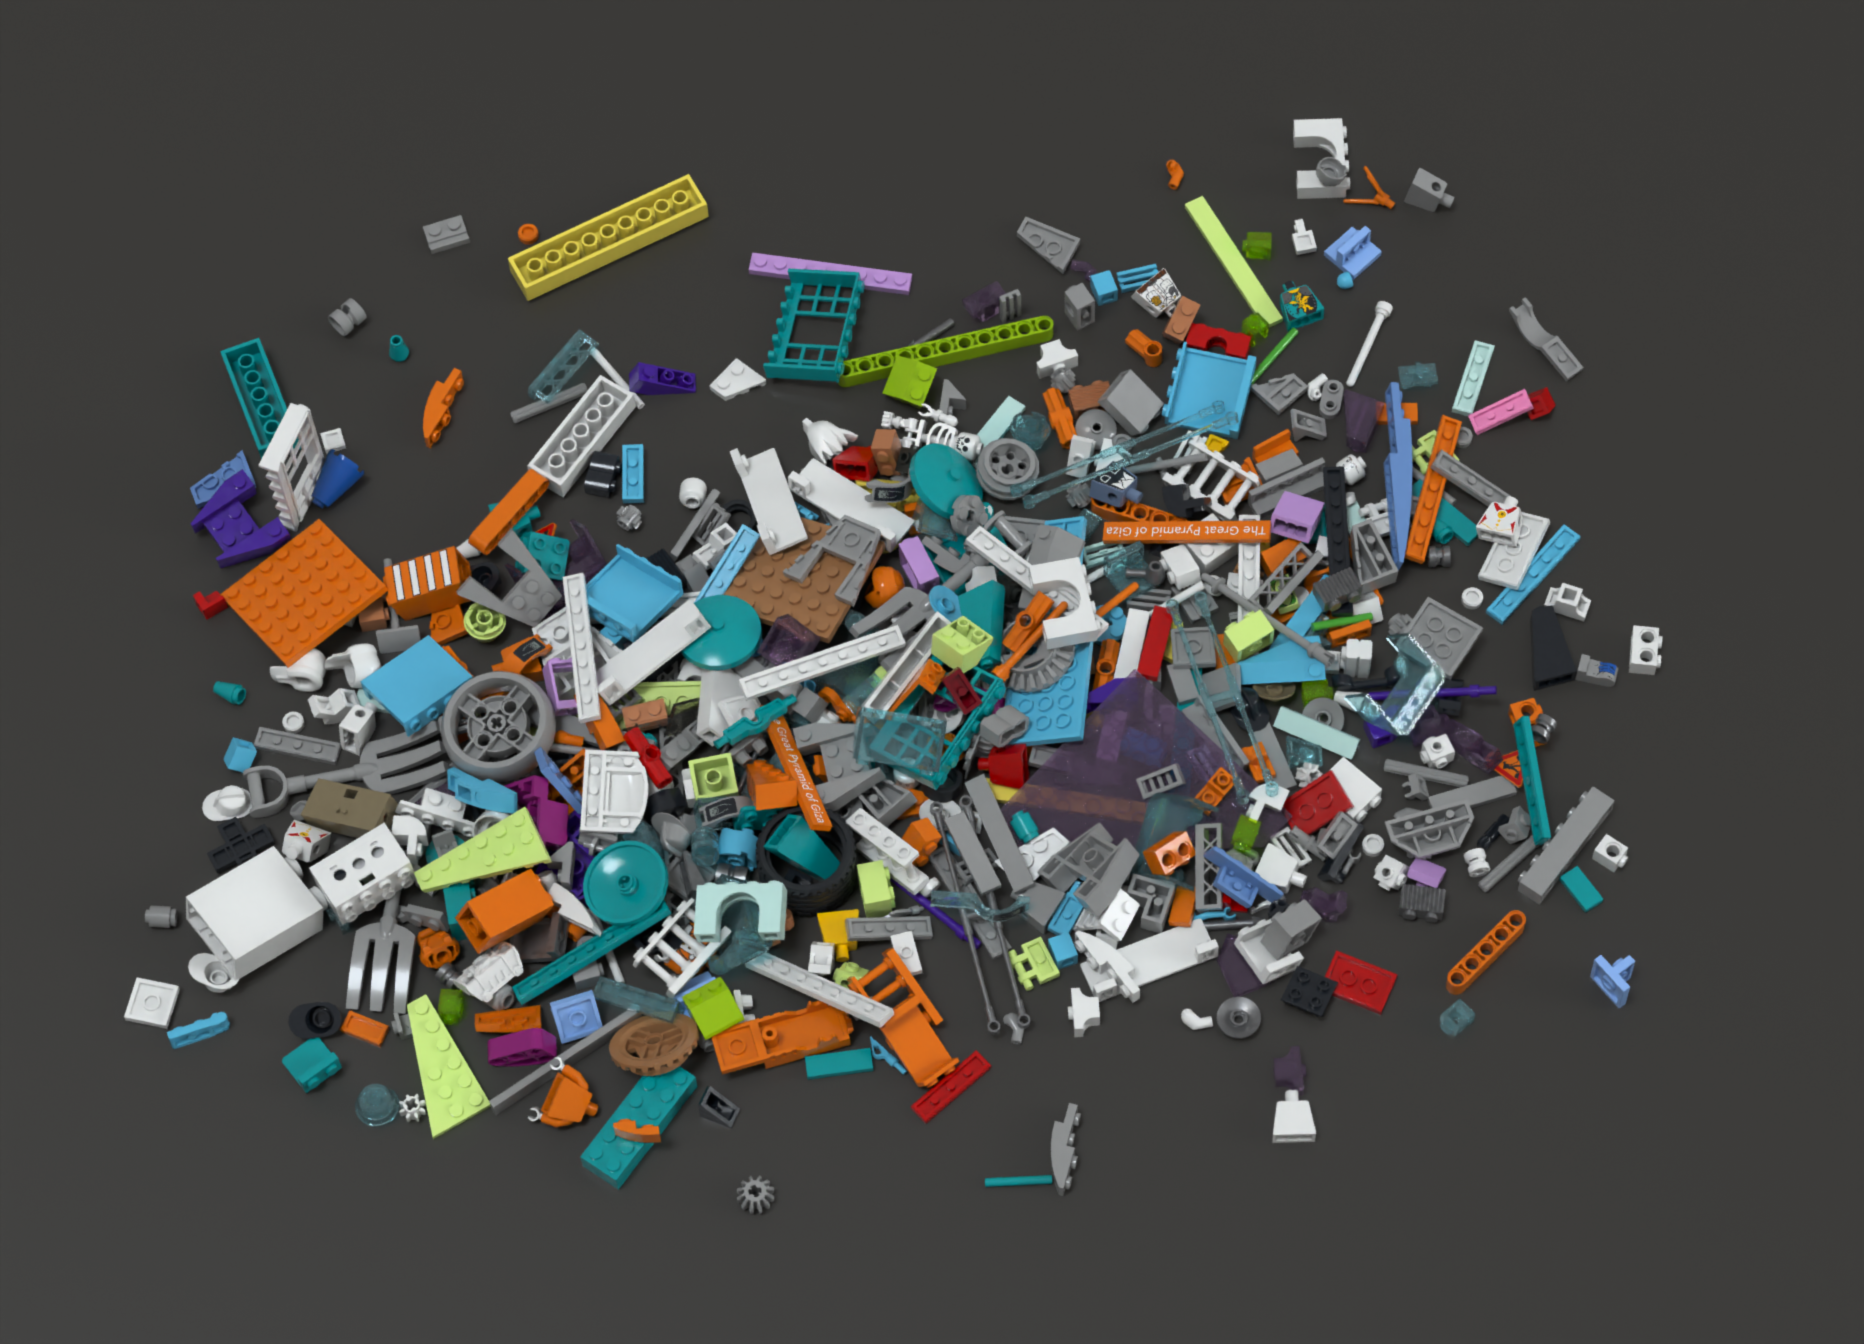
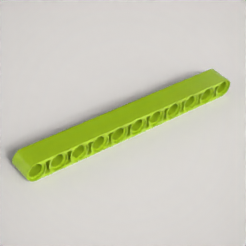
(953, 346)

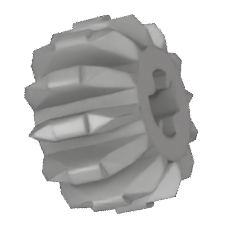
(747, 1198)

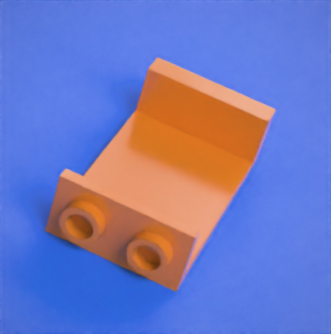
(1338, 635)
(927, 676)
(917, 1044)

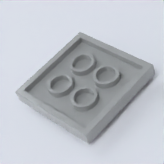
(1443, 634)

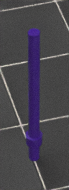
(1473, 691)
(958, 929)

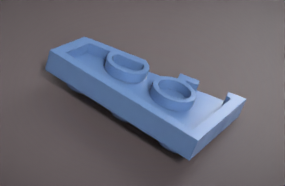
(206, 487)
(558, 780)

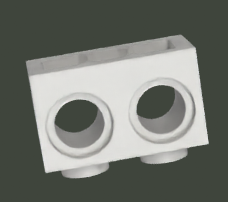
(1641, 649)

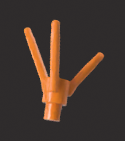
(1380, 198)

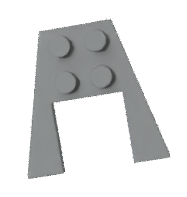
(847, 540)
(528, 599)

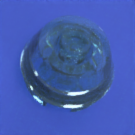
(1030, 429)
(377, 1105)

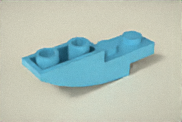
(481, 794)

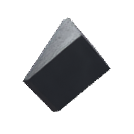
(717, 1108)

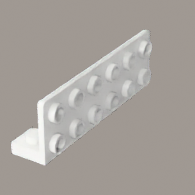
(843, 497)
(770, 500)
(650, 651)
(1157, 958)

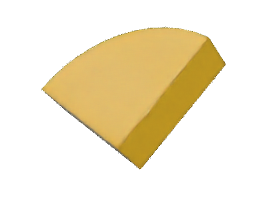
(1216, 443)

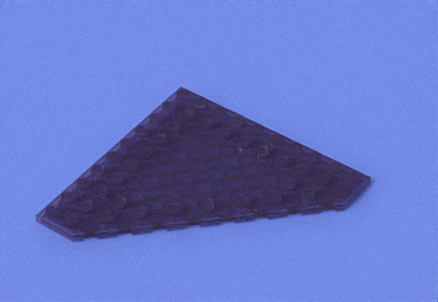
(1123, 740)

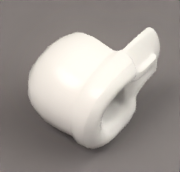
(357, 662)
(304, 674)

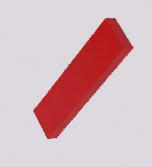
(1155, 643)
(950, 1087)

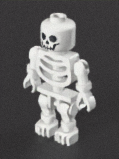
(965, 443)

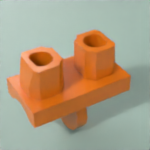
(1254, 765)

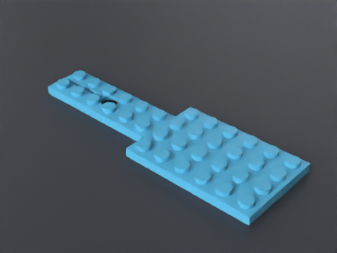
(1059, 710)

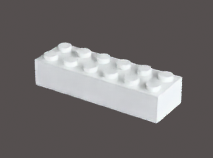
(581, 433)

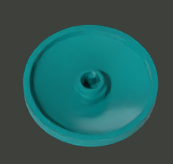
(941, 477)
(732, 635)
(625, 883)

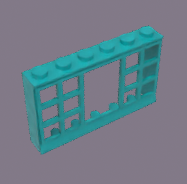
(785, 368)
(968, 730)

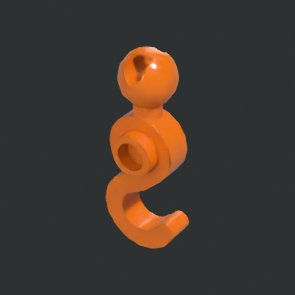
(842, 710)

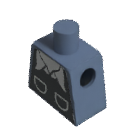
(1116, 487)

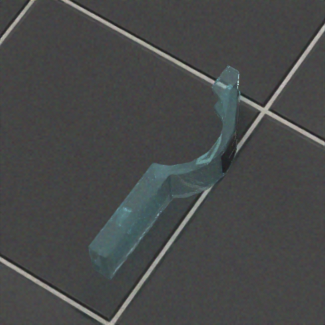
(970, 901)

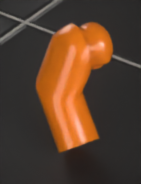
(1176, 174)
(564, 737)

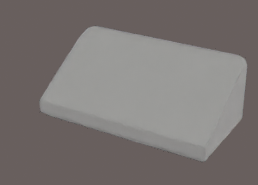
(397, 638)

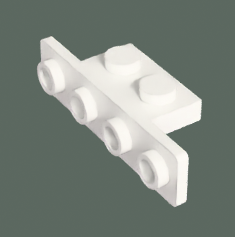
(439, 810)

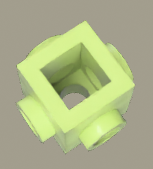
(846, 970)

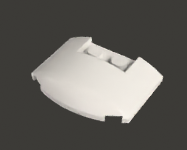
(613, 792)

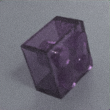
(788, 641)

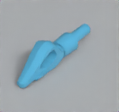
(889, 1058)

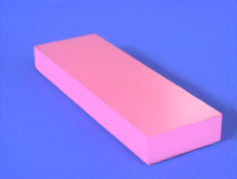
(1500, 412)

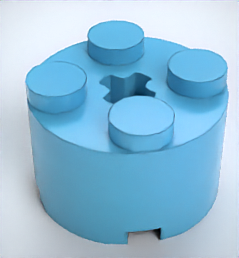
(738, 848)

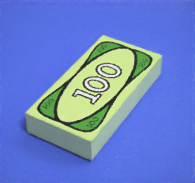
(1290, 603)

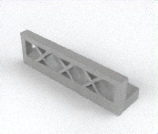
(1301, 481)
(1292, 582)
(1198, 715)
(1203, 867)

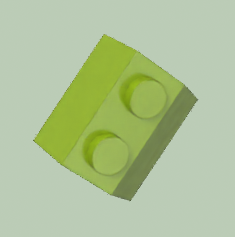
(909, 381)
(712, 1008)

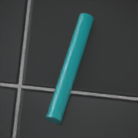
(1019, 1180)

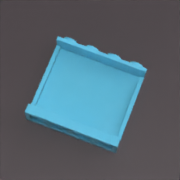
(1208, 378)
(631, 594)
(416, 684)

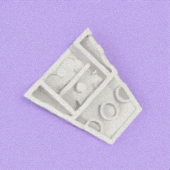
(556, 633)

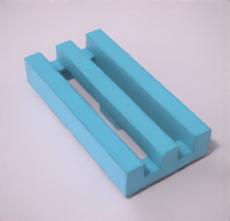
(1136, 275)

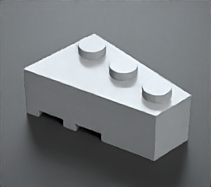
(1371, 558)

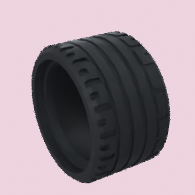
(821, 896)

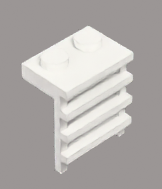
(1113, 920)

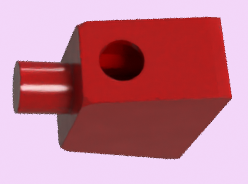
(856, 463)
(1007, 765)

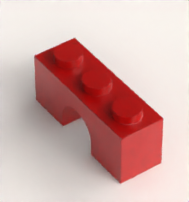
(1204, 337)

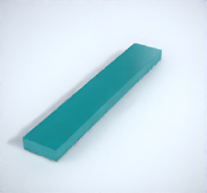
(1532, 780)

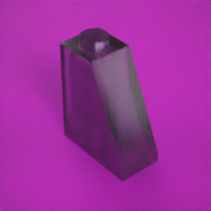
(1360, 419)

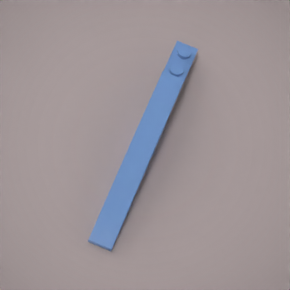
(1398, 473)

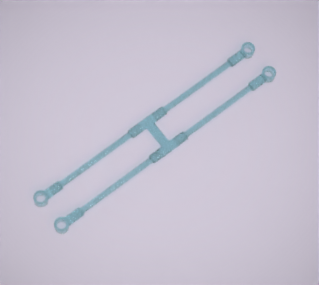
(1030, 501)
(1234, 693)

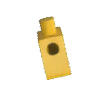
(834, 931)

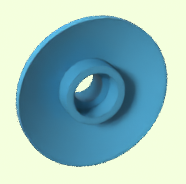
(945, 602)

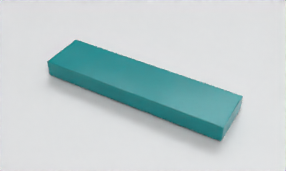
(1462, 527)

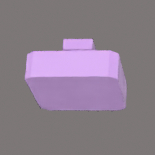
(1426, 873)

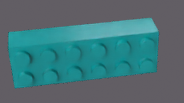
(256, 391)
(651, 1101)

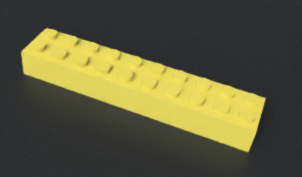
(608, 237)

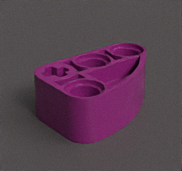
(522, 1048)

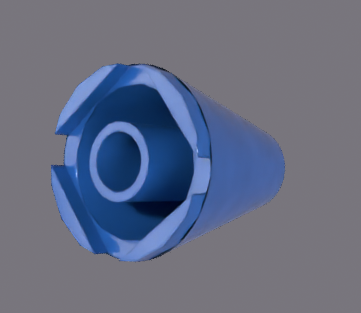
(335, 479)

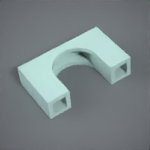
(715, 899)

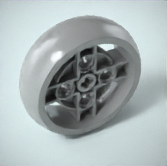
(467, 704)

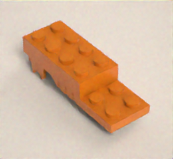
(782, 1037)

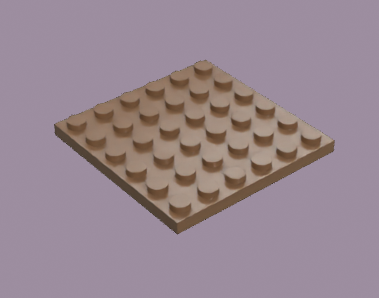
(812, 602)

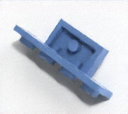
(1239, 881)

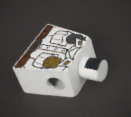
(1158, 294)

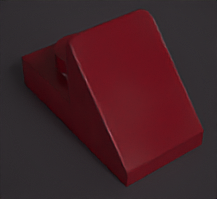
(961, 691)

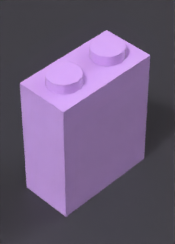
(1296, 517)

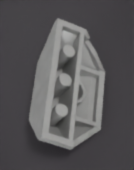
(1432, 829)

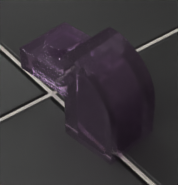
(1326, 905)

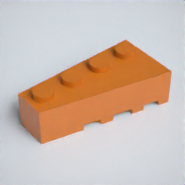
(770, 786)

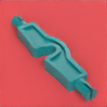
(746, 727)

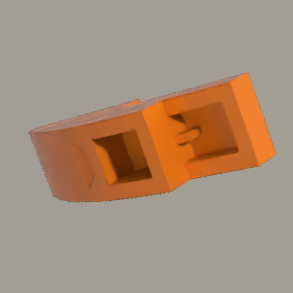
(436, 409)

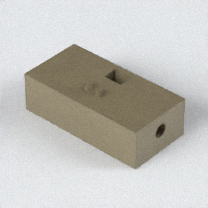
(348, 808)

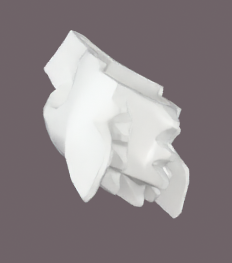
(826, 439)

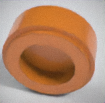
(528, 234)

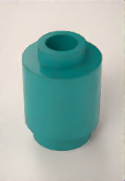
(1024, 826)

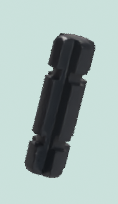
(1492, 833)

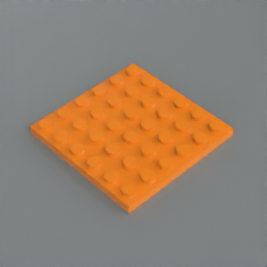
(304, 593)

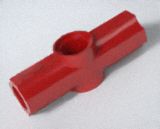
(649, 757)

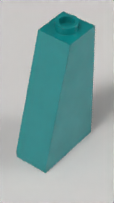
(986, 609)
(802, 848)

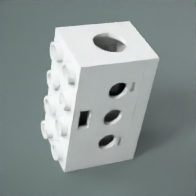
(363, 873)

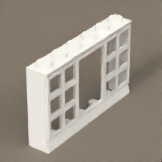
(300, 424)

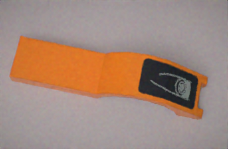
(522, 656)

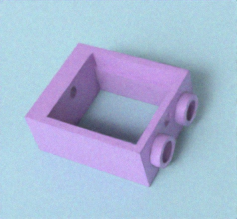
(917, 565)
(561, 707)

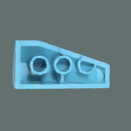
(1282, 664)

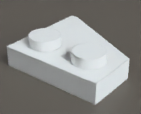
(736, 380)

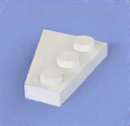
(1040, 850)

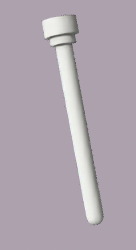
(1383, 310)

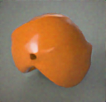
(886, 584)

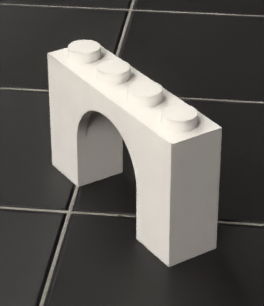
(1327, 135)
(1069, 577)

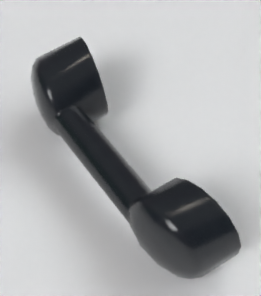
(1345, 682)

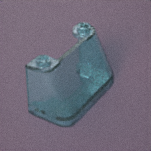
(898, 739)
(744, 941)

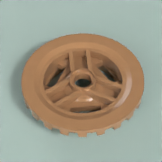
(656, 1042)

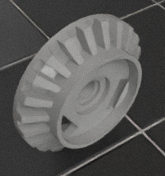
(1052, 665)

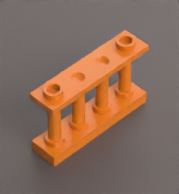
(903, 979)

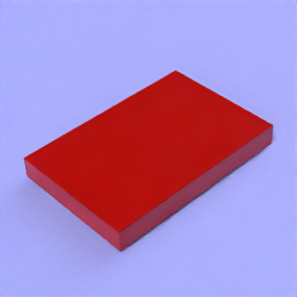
(1317, 803)
(1360, 982)

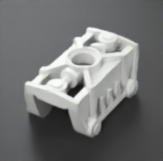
(490, 972)

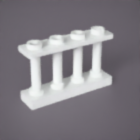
(1226, 512)
(884, 845)
(688, 968)

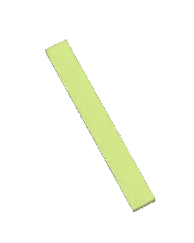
(1232, 260)

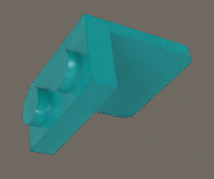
(548, 551)
(753, 819)
(311, 1064)

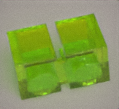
(1245, 834)

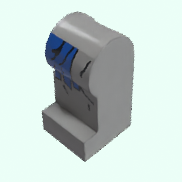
(1596, 672)

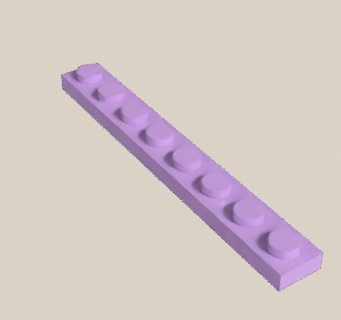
(873, 278)

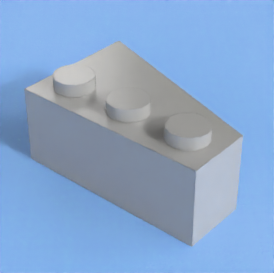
(887, 801)

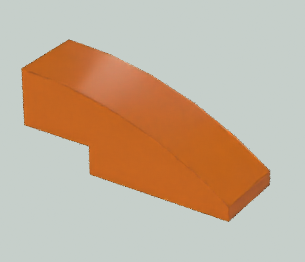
(605, 729)

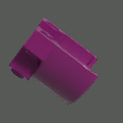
(548, 815)

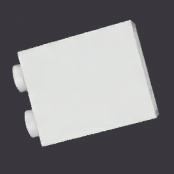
(256, 912)

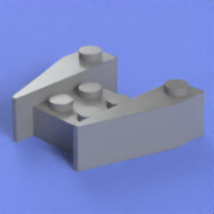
(844, 776)
(1096, 863)

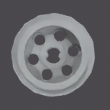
(1006, 470)

